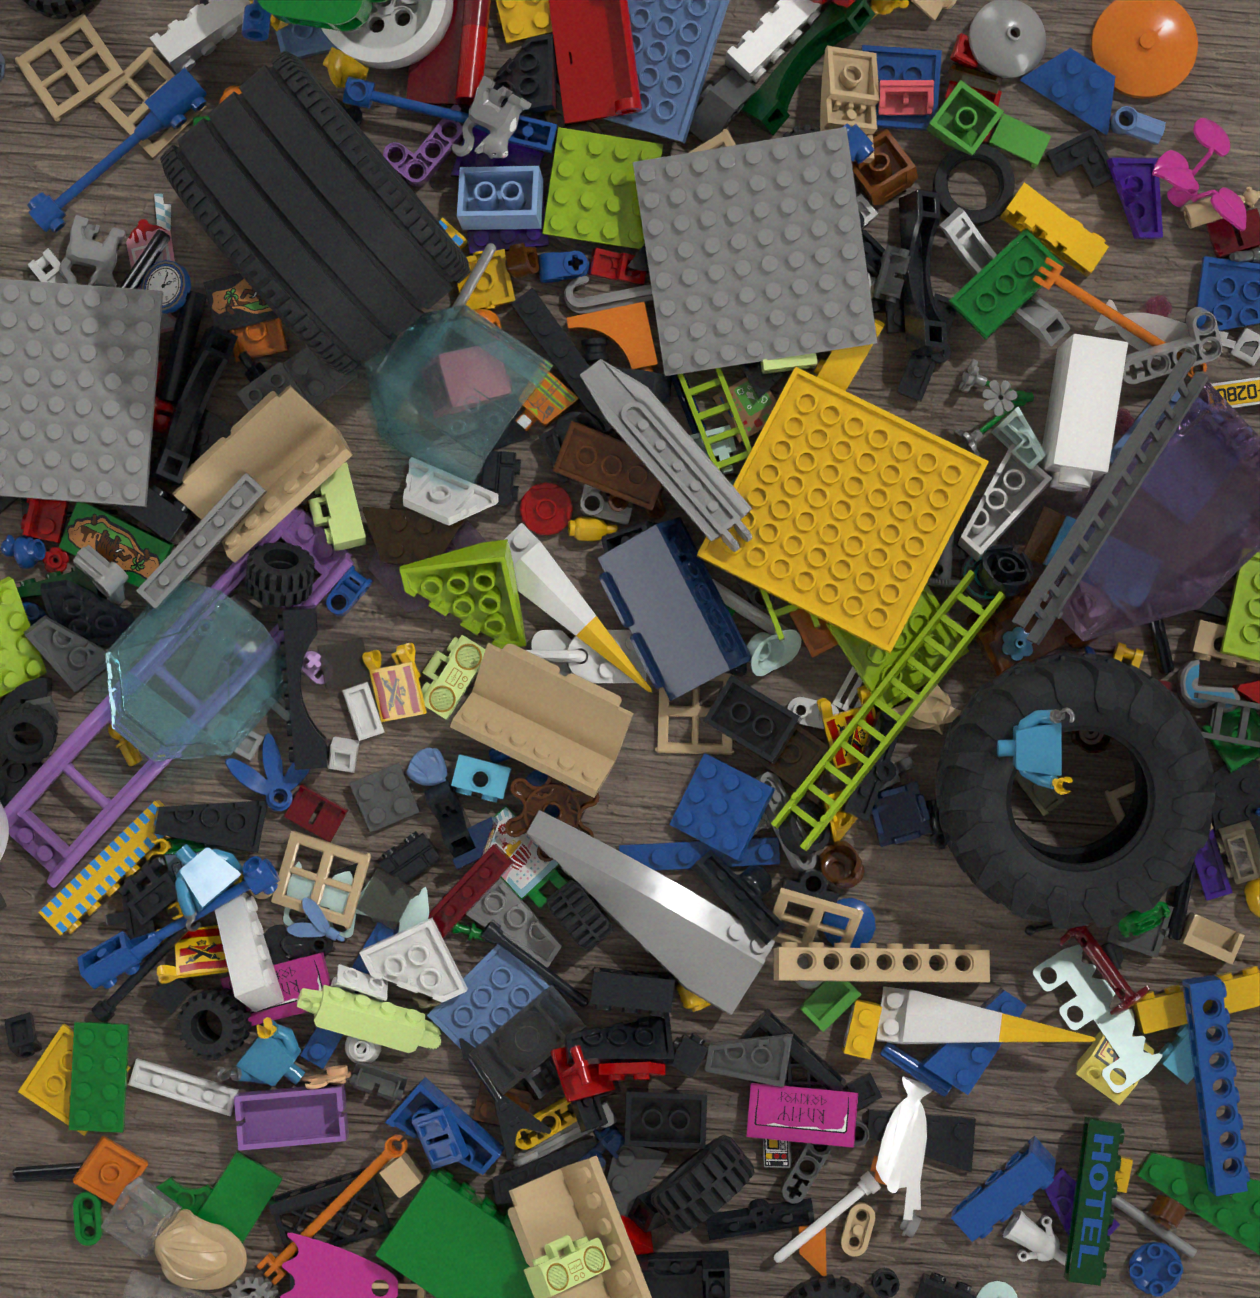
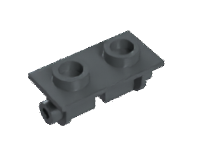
(893, 261)
(367, 1076)

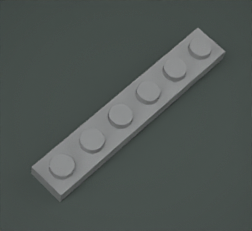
(201, 541)

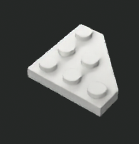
(417, 962)

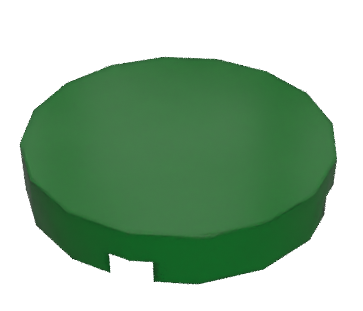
(1143, 922)

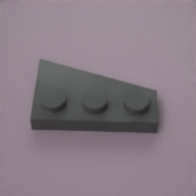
(67, 652)
(752, 1058)
(632, 1174)

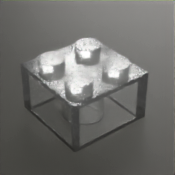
(140, 1216)

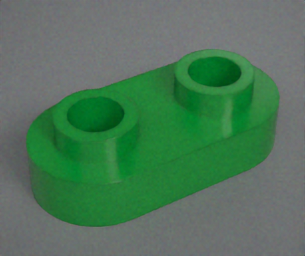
(87, 1217)

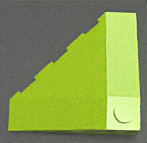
(475, 587)

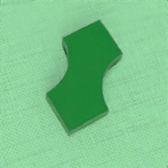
(185, 1197)

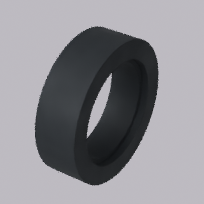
(1000, 166)

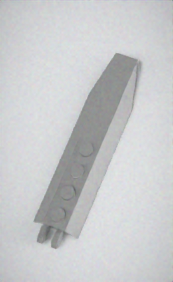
(669, 453)

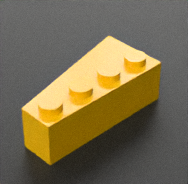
(1055, 230)
(844, 363)

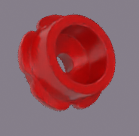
(62, 557)

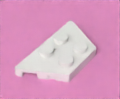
(443, 494)

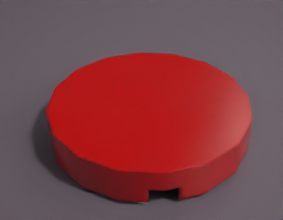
(546, 509)

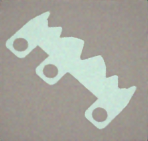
(336, 900)
(1094, 1000)

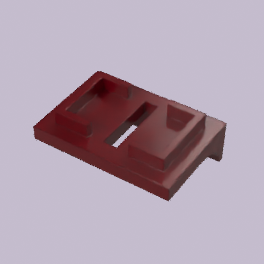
(1224, 238)
(304, 806)

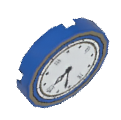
(171, 280)

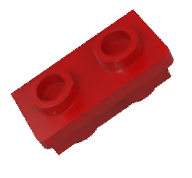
(45, 519)

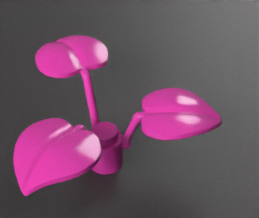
(1176, 171)

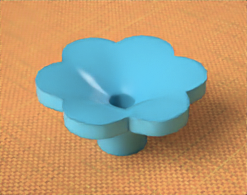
(1011, 645)

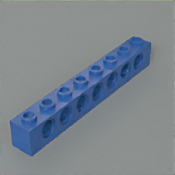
(1196, 993)

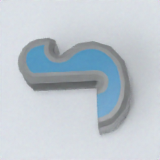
(1187, 685)

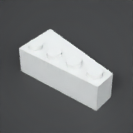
(200, 32)
(769, 39)
(1003, 502)

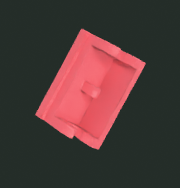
(906, 97)

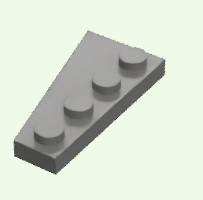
(517, 922)

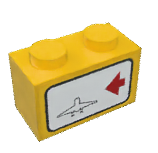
(861, 1028)

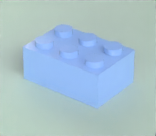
(500, 197)

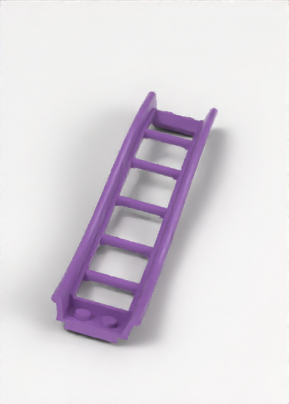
(38, 837)

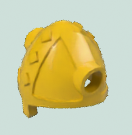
(342, 66)

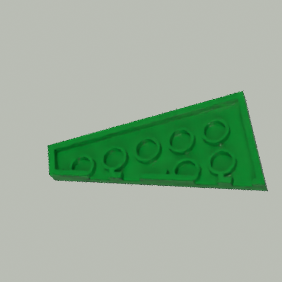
(1187, 1183)

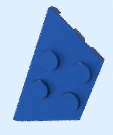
(1076, 86)

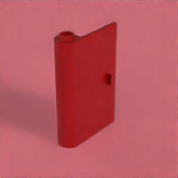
(601, 70)

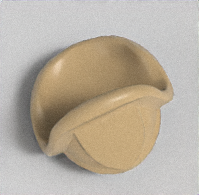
(199, 1253)

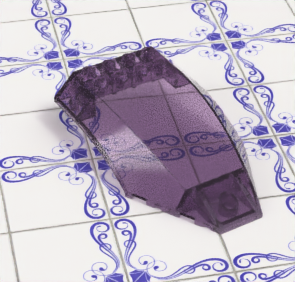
(1181, 530)

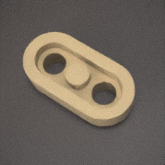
(858, 1228)

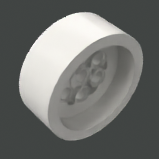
(396, 44)

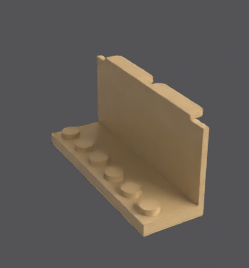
(283, 448)
(545, 718)
(578, 1205)

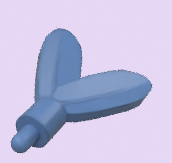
(319, 925)

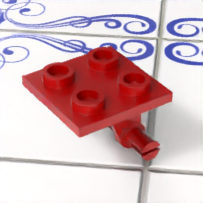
(581, 1078)

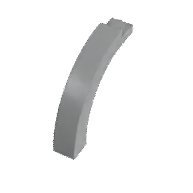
(976, 253)

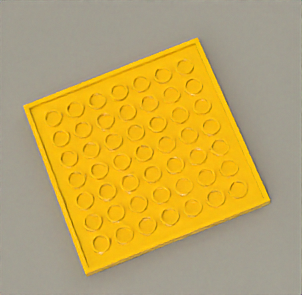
(846, 509)

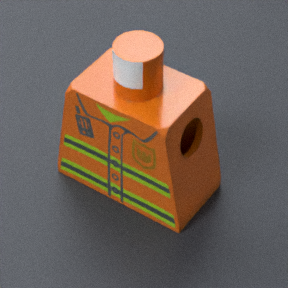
(547, 403)

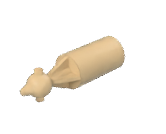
(1203, 211)

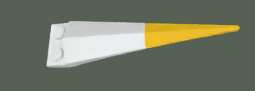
(550, 589)
(930, 1019)

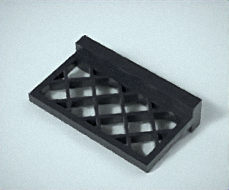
(801, 1052)
(319, 1193)

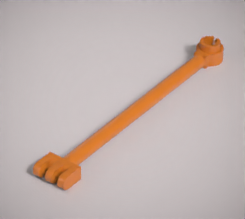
(1054, 277)
(389, 1153)

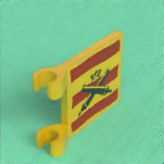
(396, 686)
(836, 724)
(196, 955)

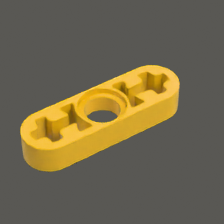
(534, 1139)

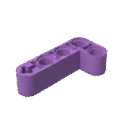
(419, 158)

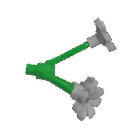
(1000, 398)

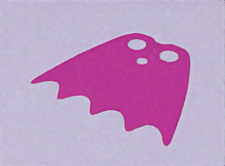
(333, 1272)

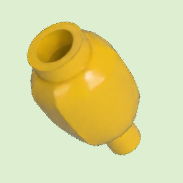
(589, 528)

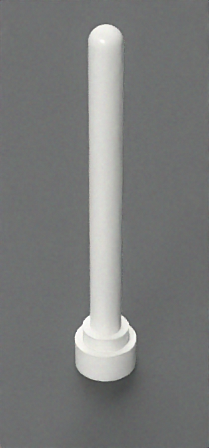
(866, 1186)

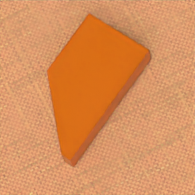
(815, 1250)

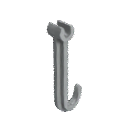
(606, 300)
(558, 1140)

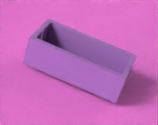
(291, 1117)

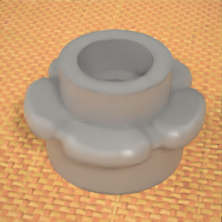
(910, 1226)

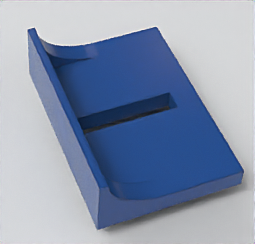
(435, 1125)

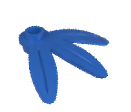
(273, 768)

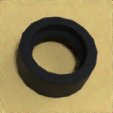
(791, 838)

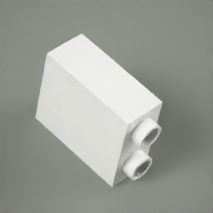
(1082, 410)

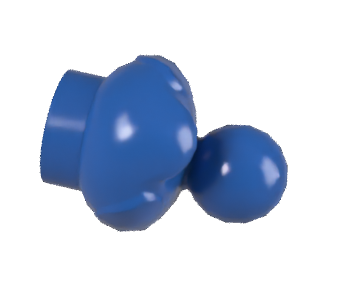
(24, 549)

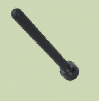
(494, 934)
(105, 1009)

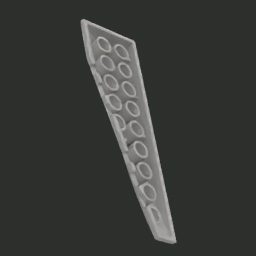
(687, 934)

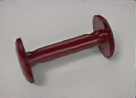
(1105, 967)

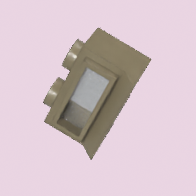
(1241, 851)

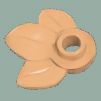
(334, 1075)

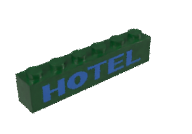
(1093, 1201)

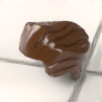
(842, 865)

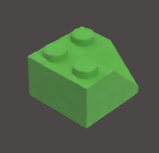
(964, 119)

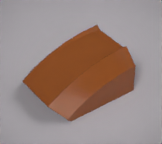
(888, 172)

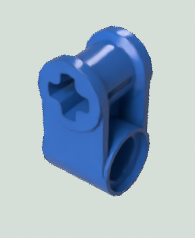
(557, 266)
(348, 590)

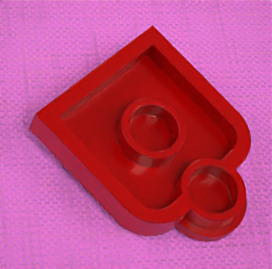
(637, 1070)

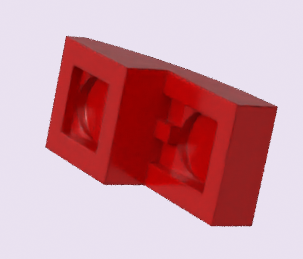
(614, 267)

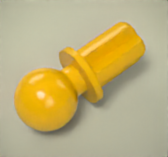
(128, 750)

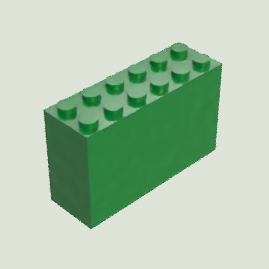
(456, 1243)

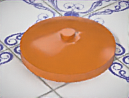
(1145, 46)

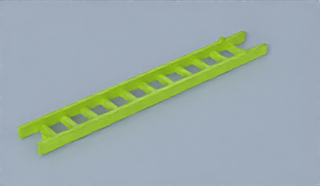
(708, 441)
(902, 720)

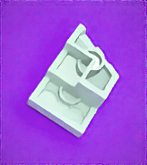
(1017, 431)

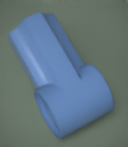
(1139, 126)

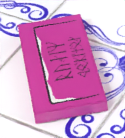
(292, 975)
(802, 1115)

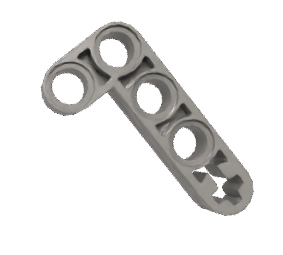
(1168, 351)

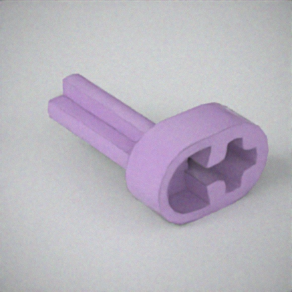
(311, 666)

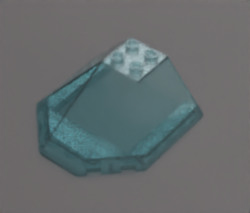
(451, 388)
(192, 676)

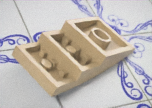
(849, 91)

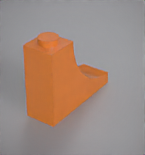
(626, 328)

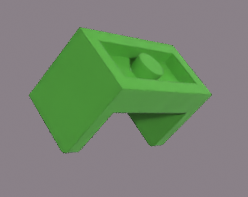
(1020, 139)
(829, 1002)

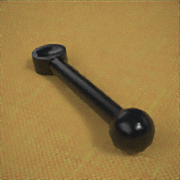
(1030, 930)

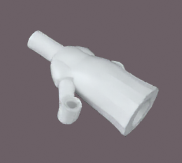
(1026, 1233)

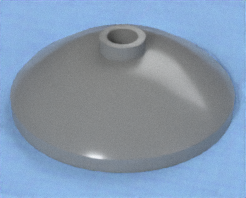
(996, 47)

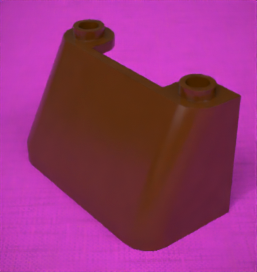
(991, 634)

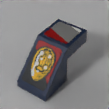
(482, 836)

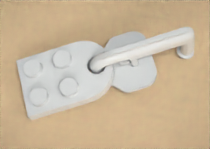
(568, 656)

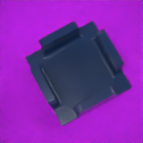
(900, 814)

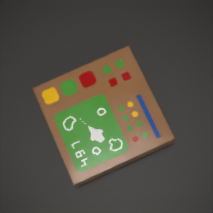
(752, 411)

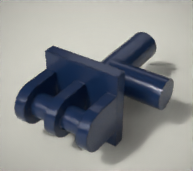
(610, 1140)

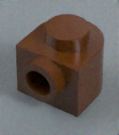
(521, 260)
(1167, 1212)

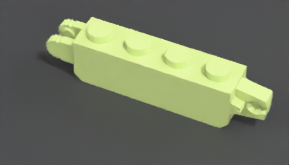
(369, 1019)

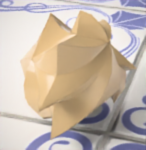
(932, 713)

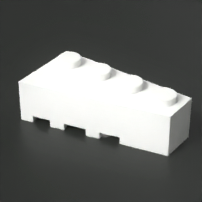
(247, 954)

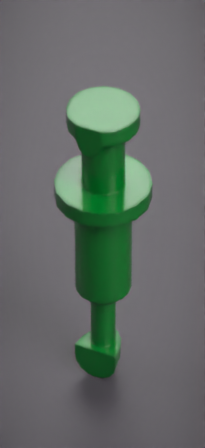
(471, 931)

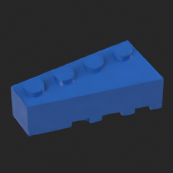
(965, 1062)
(428, 1098)
(1005, 1191)

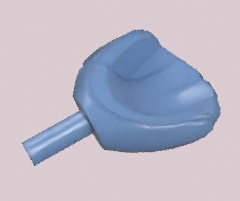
(427, 767)

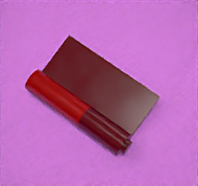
(458, 62)

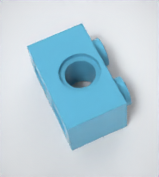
(497, 775)

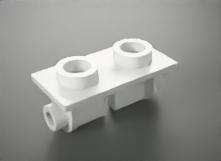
(353, 980)

